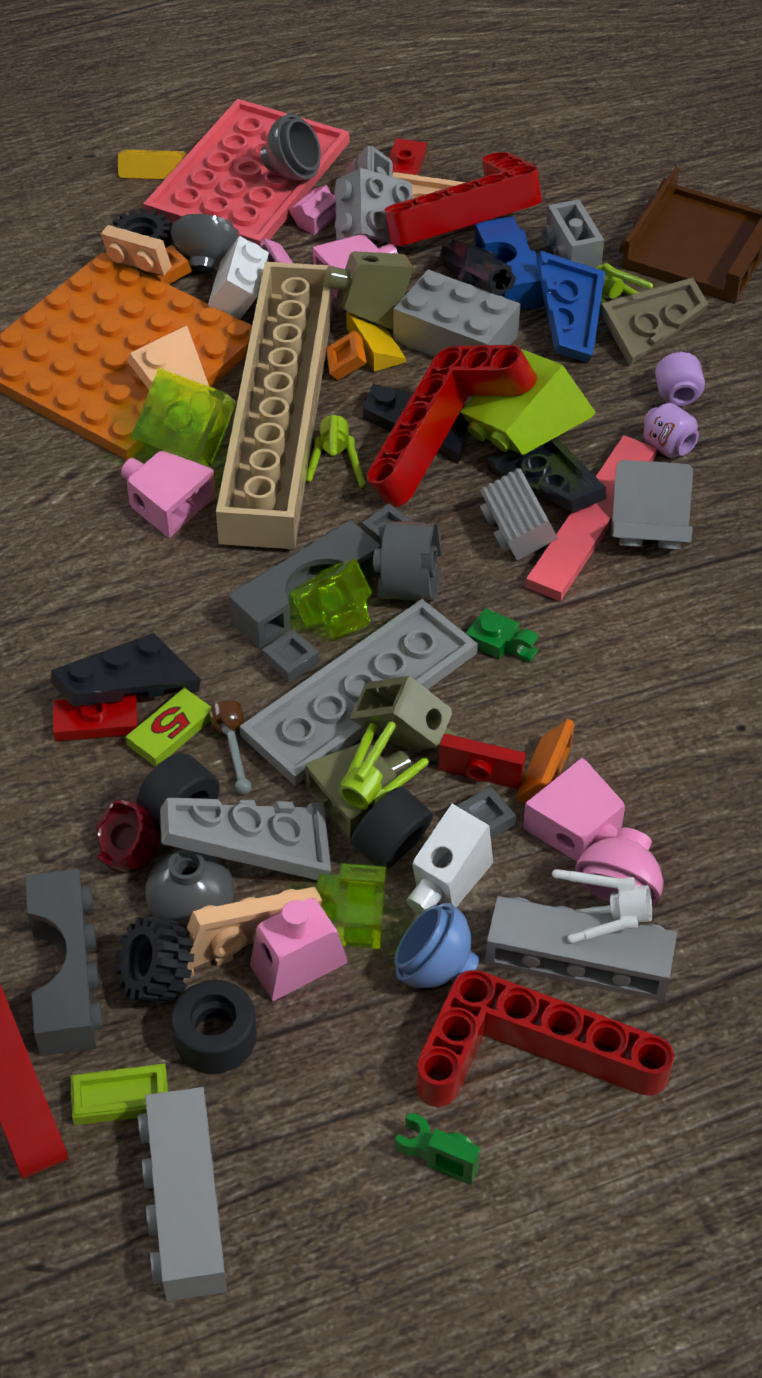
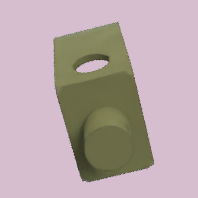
(371, 284)
(415, 710)
(327, 772)

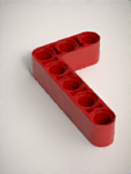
(506, 187)
(435, 406)
(535, 1036)
(23, 1106)

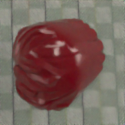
(127, 836)

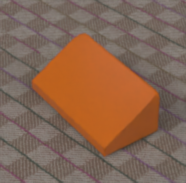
(547, 760)

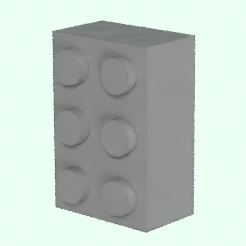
(452, 313)

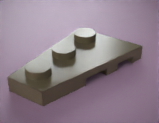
(652, 316)

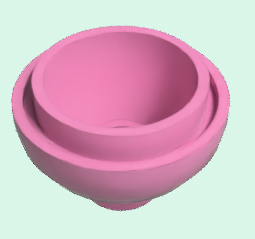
(622, 858)

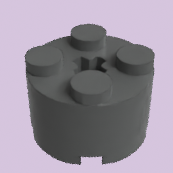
(408, 560)

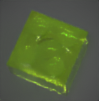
(183, 418)

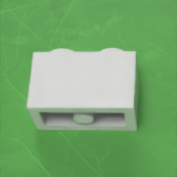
(238, 278)

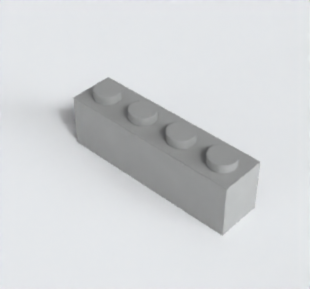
(535, 942)
(184, 1194)

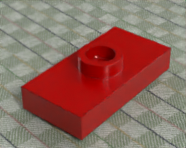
(408, 156)
(94, 720)
(481, 761)

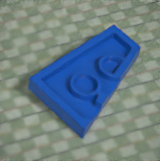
(572, 304)

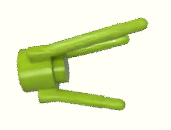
(613, 283)
(333, 439)
(363, 781)

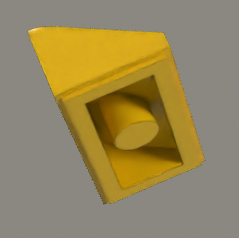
(148, 163)
(379, 345)

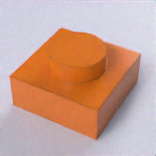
(179, 267)
(346, 355)

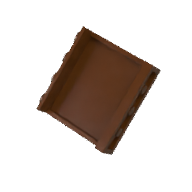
(695, 237)

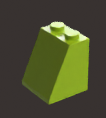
(530, 418)

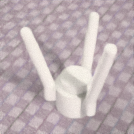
(627, 906)

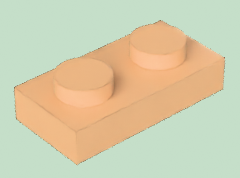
(136, 250)

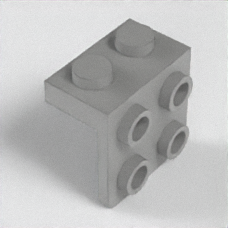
(362, 201)
(652, 503)

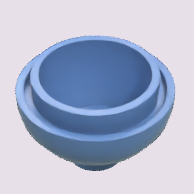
(435, 948)

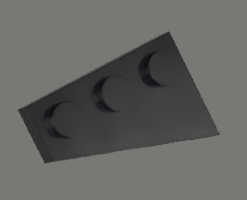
(386, 405)
(552, 474)
(124, 669)

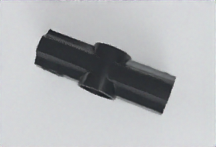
(477, 267)

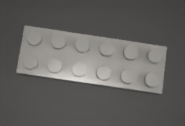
(317, 713)

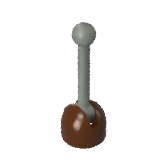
(226, 720)

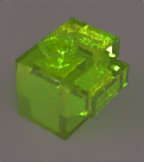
(336, 598)
(355, 903)

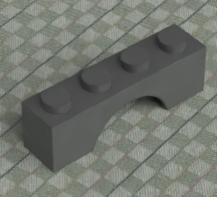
(263, 604)
(65, 1007)

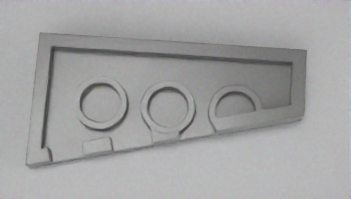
(262, 836)

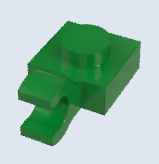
(501, 634)
(445, 1152)

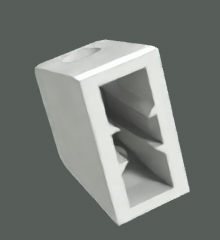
(451, 860)

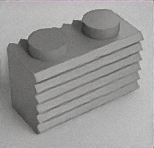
(518, 515)

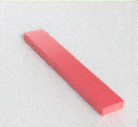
(583, 529)

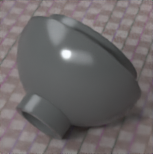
(292, 149)
(203, 240)
(178, 895)

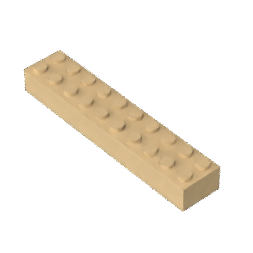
(276, 409)

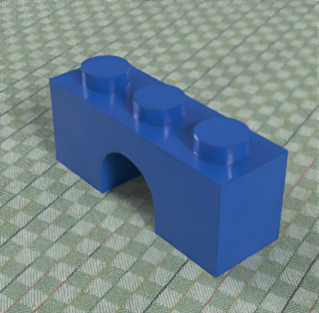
(511, 246)

